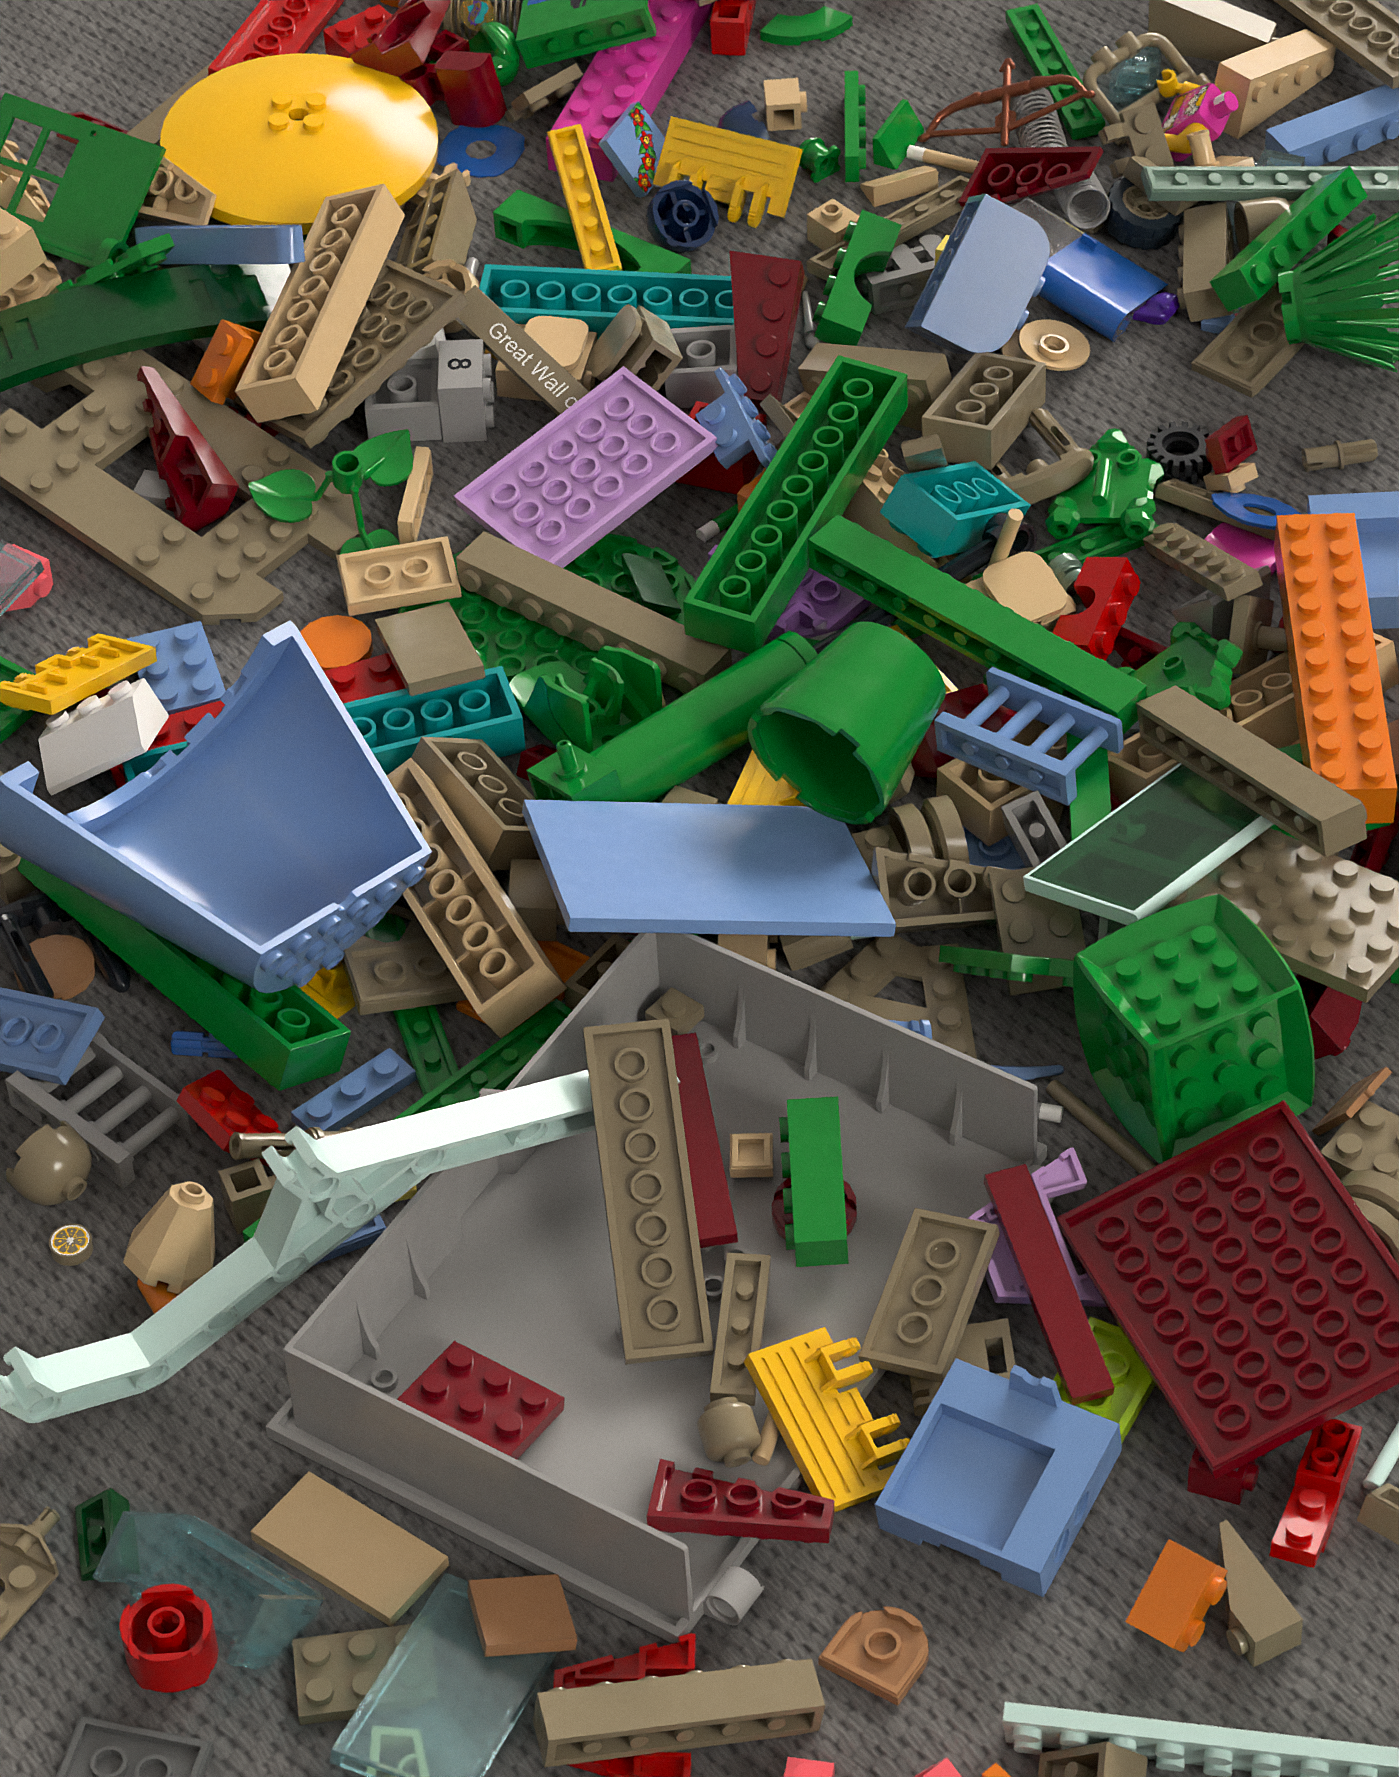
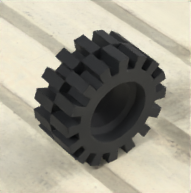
(1180, 440)

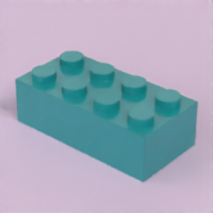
(948, 506)

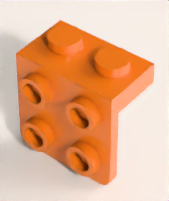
(225, 361)

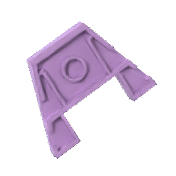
(1002, 1275)

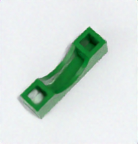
(869, 250)

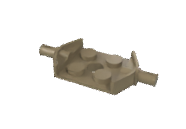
(25, 1567)

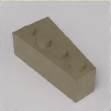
(925, 371)

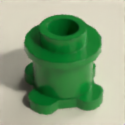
(819, 159)

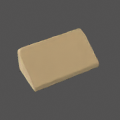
(900, 185)

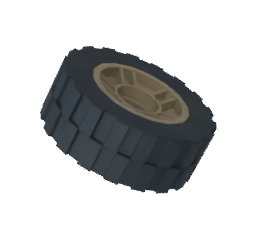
(1137, 220)

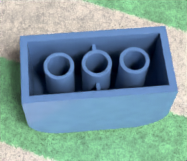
(982, 279)

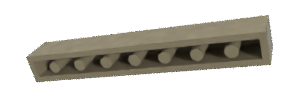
(586, 611)
(1252, 771)

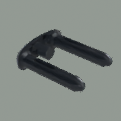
(44, 915)

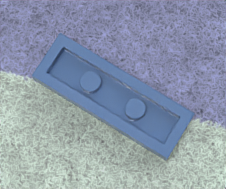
(355, 1093)

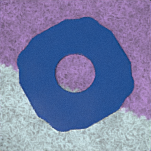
(508, 150)
(1233, 507)

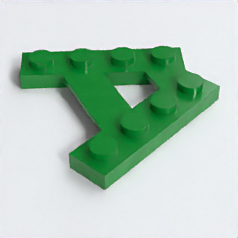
(1005, 965)

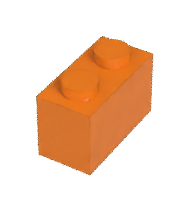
(1178, 1597)

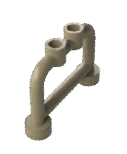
(1128, 47)

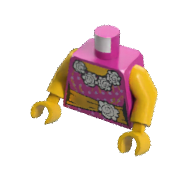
(1193, 111)

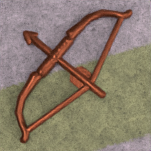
(1006, 119)

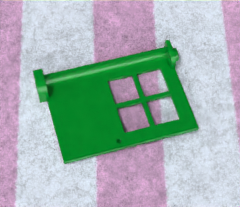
(98, 190)

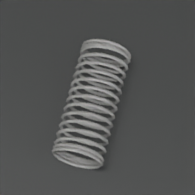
(1053, 119)
(1067, 194)

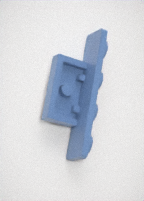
(734, 424)

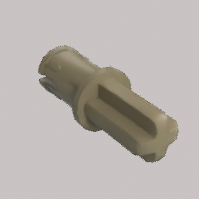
(1339, 454)

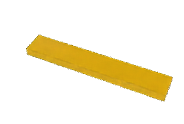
(583, 199)

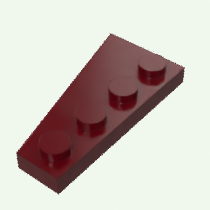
(738, 1509)

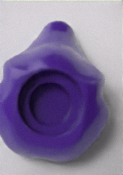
(1158, 309)

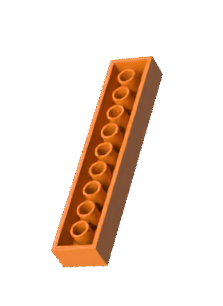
(1334, 658)

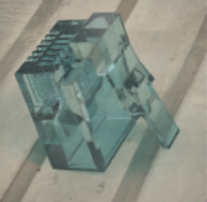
(1135, 76)

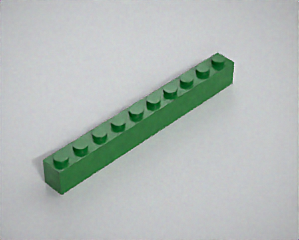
(969, 619)

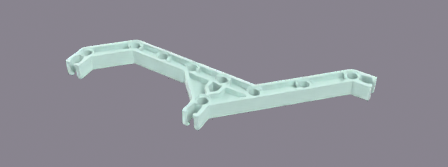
(317, 1203)

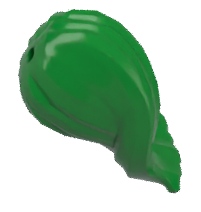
(502, 45)

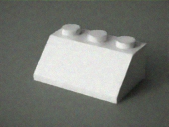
(100, 734)

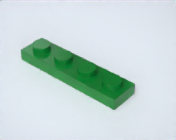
(854, 127)

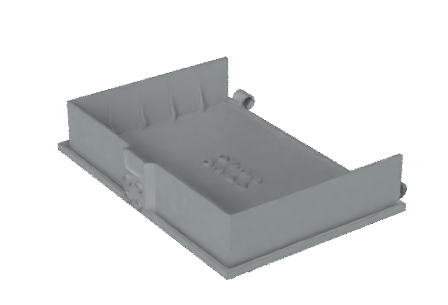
(523, 1272)

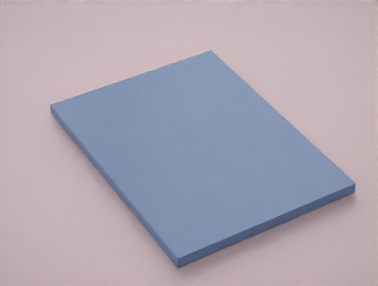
(705, 869)

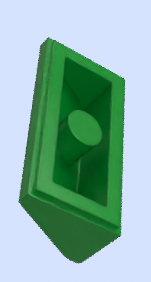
(896, 135)

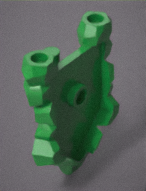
(1113, 492)
(1193, 664)

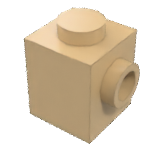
(784, 104)
(829, 223)

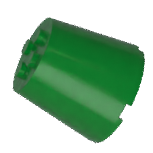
(850, 722)

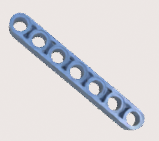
(229, 243)

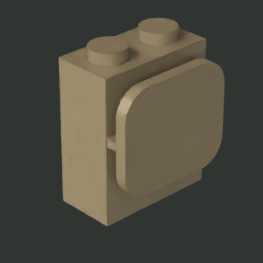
(638, 343)

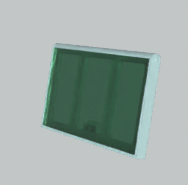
(1148, 849)

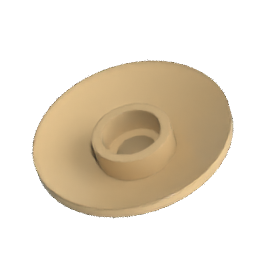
(1055, 344)

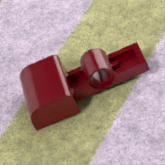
(465, 83)

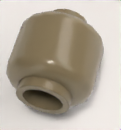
(728, 1431)

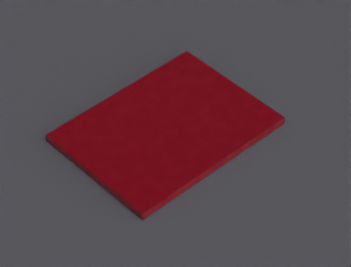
(1245, 1286)

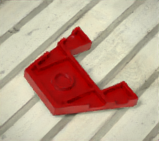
(650, 1661)

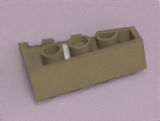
(932, 891)

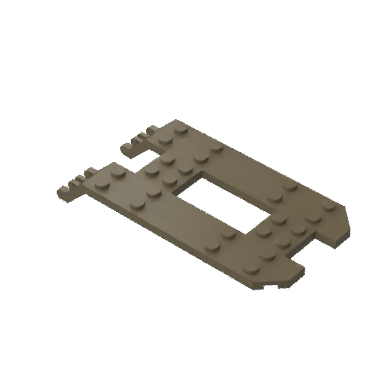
(204, 576)

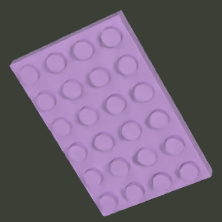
(587, 470)

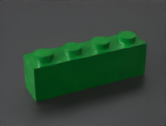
(816, 1182)

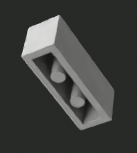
(1032, 830)

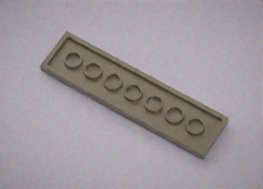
(647, 1192)

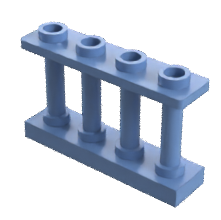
(1021, 763)

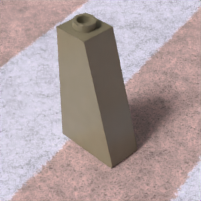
(1209, 28)

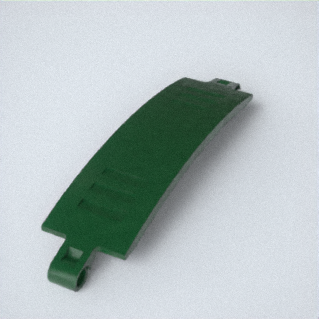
(133, 315)

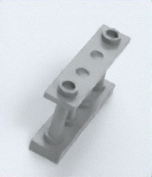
(108, 1157)

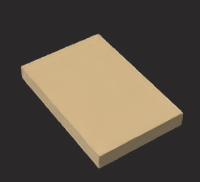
(398, 576)

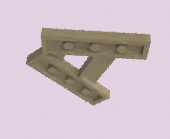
(942, 988)

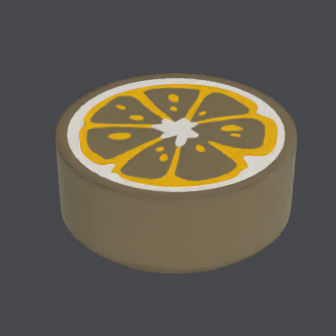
(71, 1244)

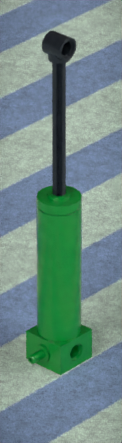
(716, 714)

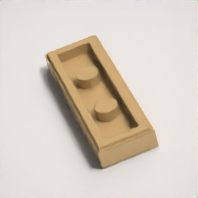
(415, 496)

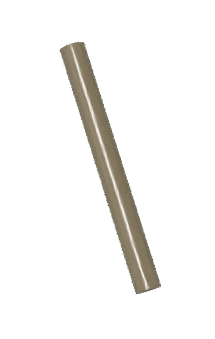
(1099, 1127)

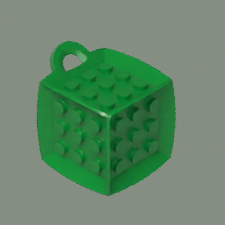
(1192, 1024)

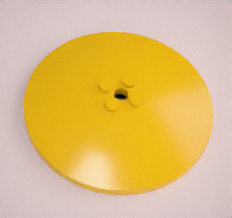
(267, 169)

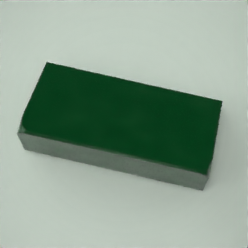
(649, 584)
(95, 1526)

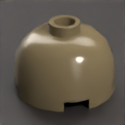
(51, 1166)

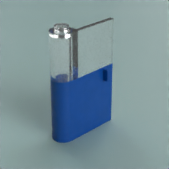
(1090, 277)

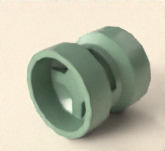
(1066, 570)

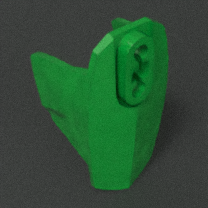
(593, 707)

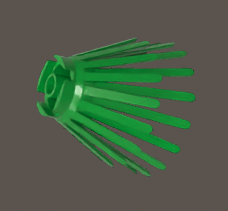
(1336, 296)

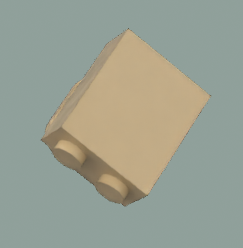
(562, 339)
(1027, 588)

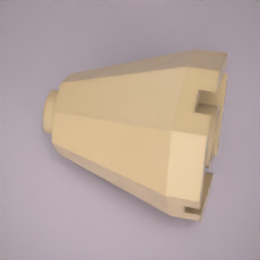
(174, 1239)

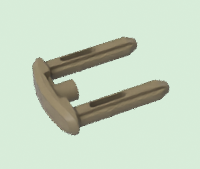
(1047, 480)

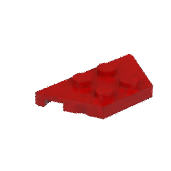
(224, 1109)

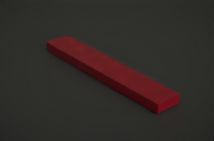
(707, 1172)
(1048, 1285)

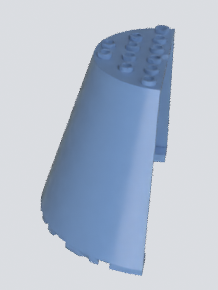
(252, 843)

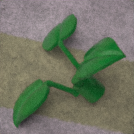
(383, 459)

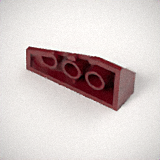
(1029, 171)

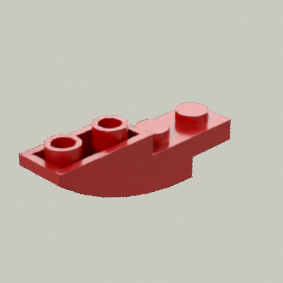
(1316, 1493)

